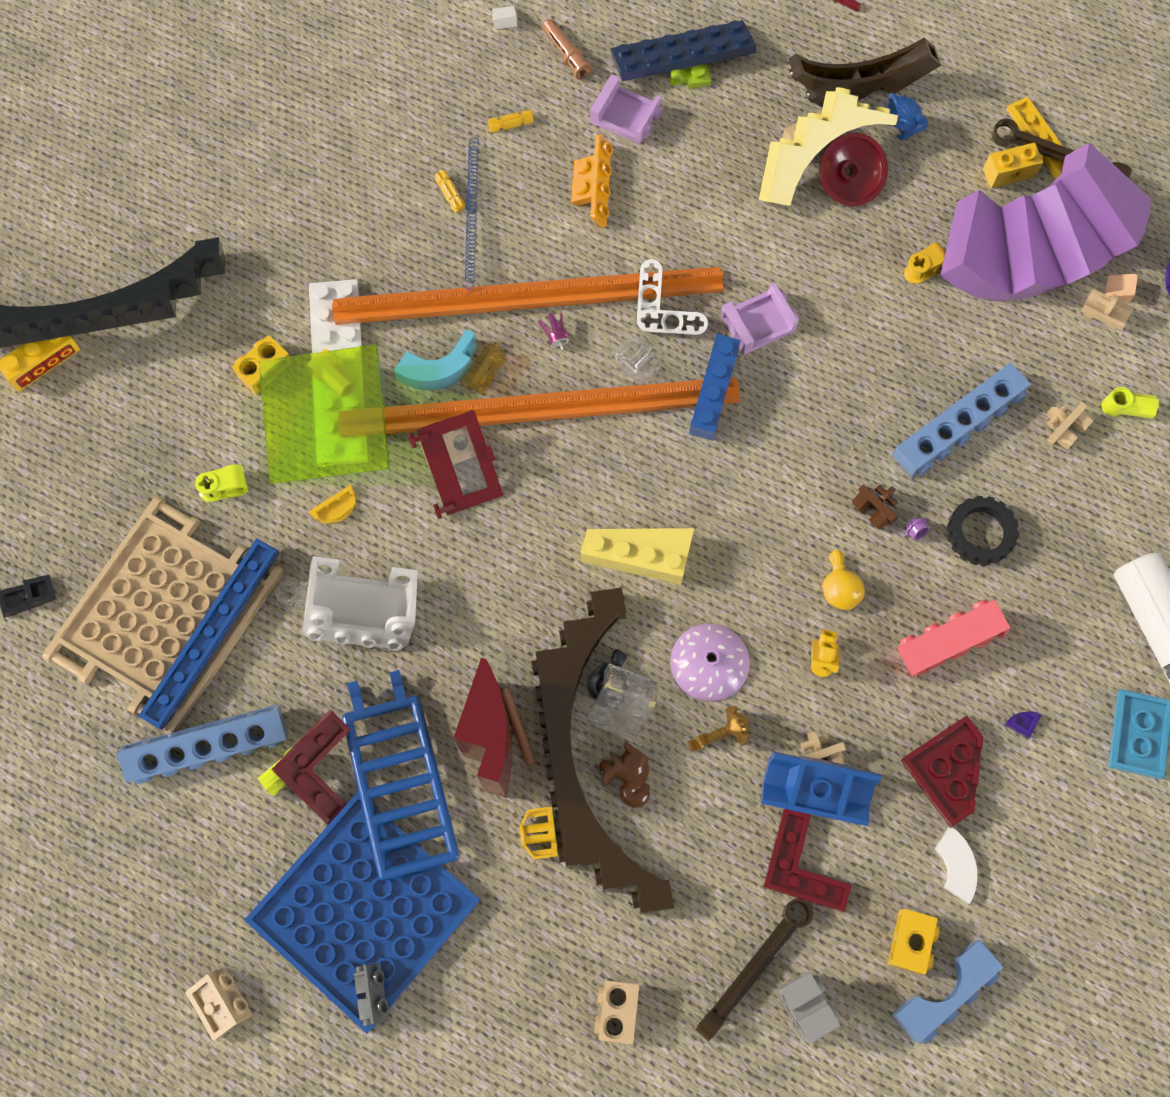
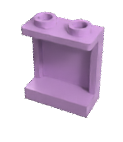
(625, 111)
(760, 319)

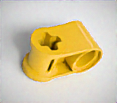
(925, 264)

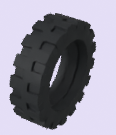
(1000, 513)

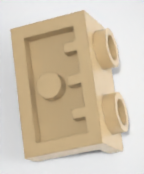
(218, 1003)

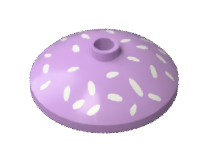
(710, 679)

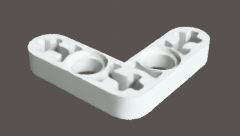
(654, 307)

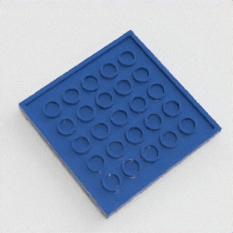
(339, 915)

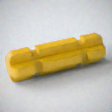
(510, 121)
(449, 191)

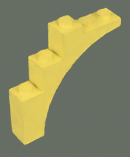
(790, 157)

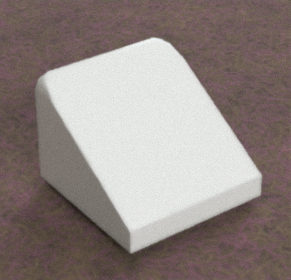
(504, 17)

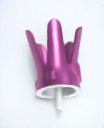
(559, 336)

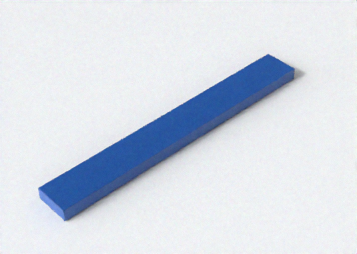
(209, 634)

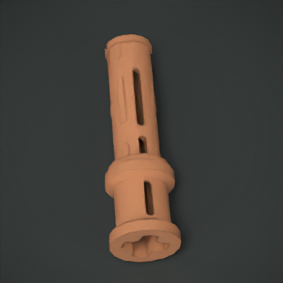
(571, 55)

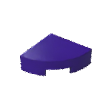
(1023, 723)

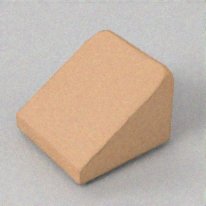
(1122, 285)

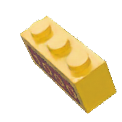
(35, 359)

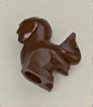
(633, 770)

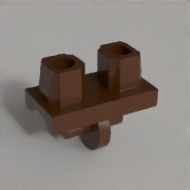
(884, 514)

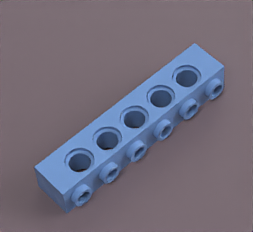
(1006, 380)
(139, 770)

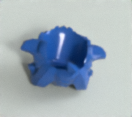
(910, 116)

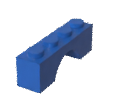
(714, 387)

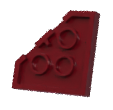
(949, 769)

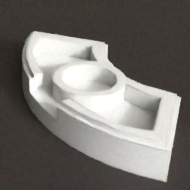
(960, 865)

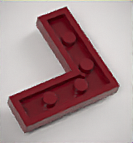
(297, 767)
(786, 877)

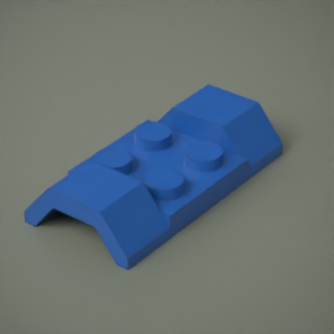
(819, 787)

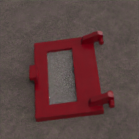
(459, 462)

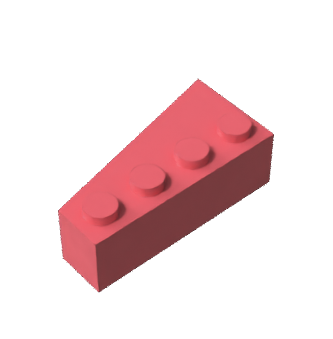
(953, 638)

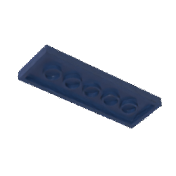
(683, 50)

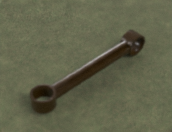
(1044, 146)
(725, 1005)

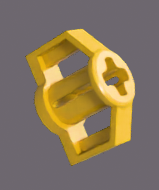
(540, 838)

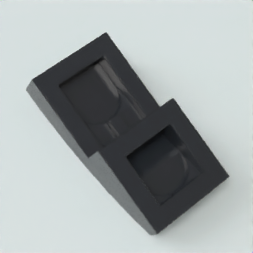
(24, 597)

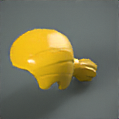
(842, 587)

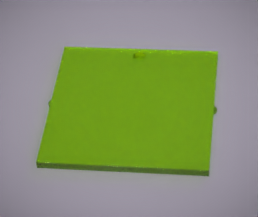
(324, 414)

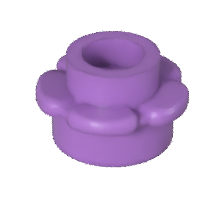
(917, 528)

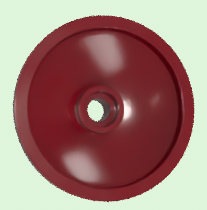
(866, 164)

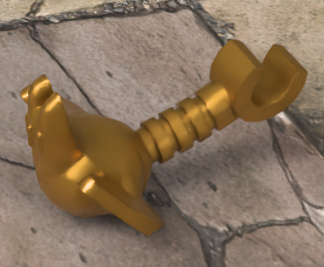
(737, 725)

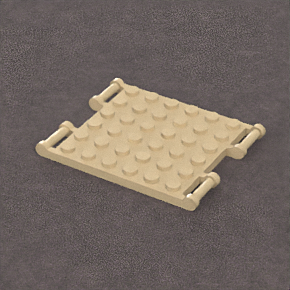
(150, 606)

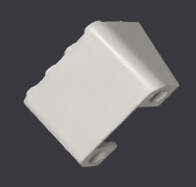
(360, 608)

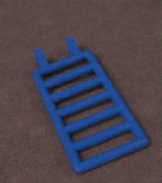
(367, 794)

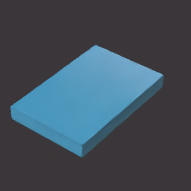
(1140, 734)

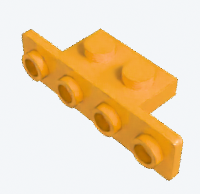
(592, 181)

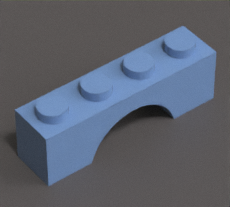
(974, 969)

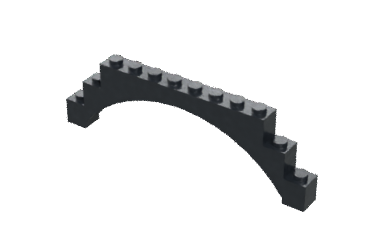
(137, 303)

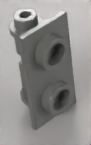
(374, 1007)

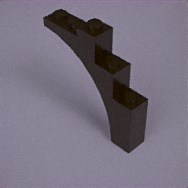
(862, 78)

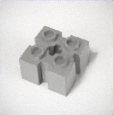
(807, 1007)

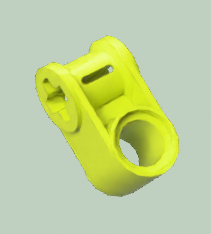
(223, 483)

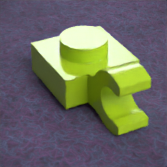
(693, 76)

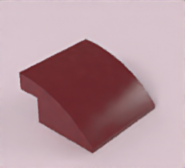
(486, 731)

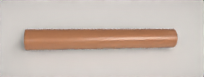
(518, 727)

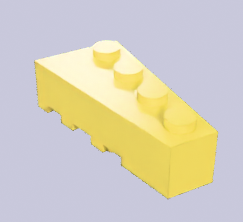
(642, 552)

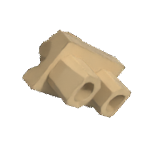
(1107, 309)
(1063, 434)
(831, 753)

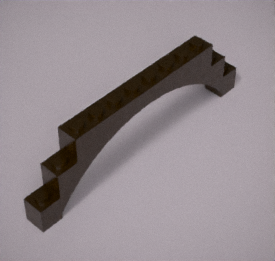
(581, 833)

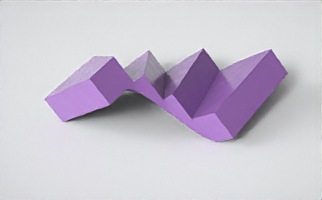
(1048, 236)

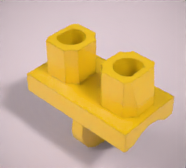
(825, 654)

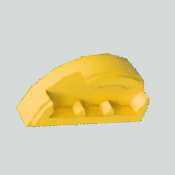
(336, 507)

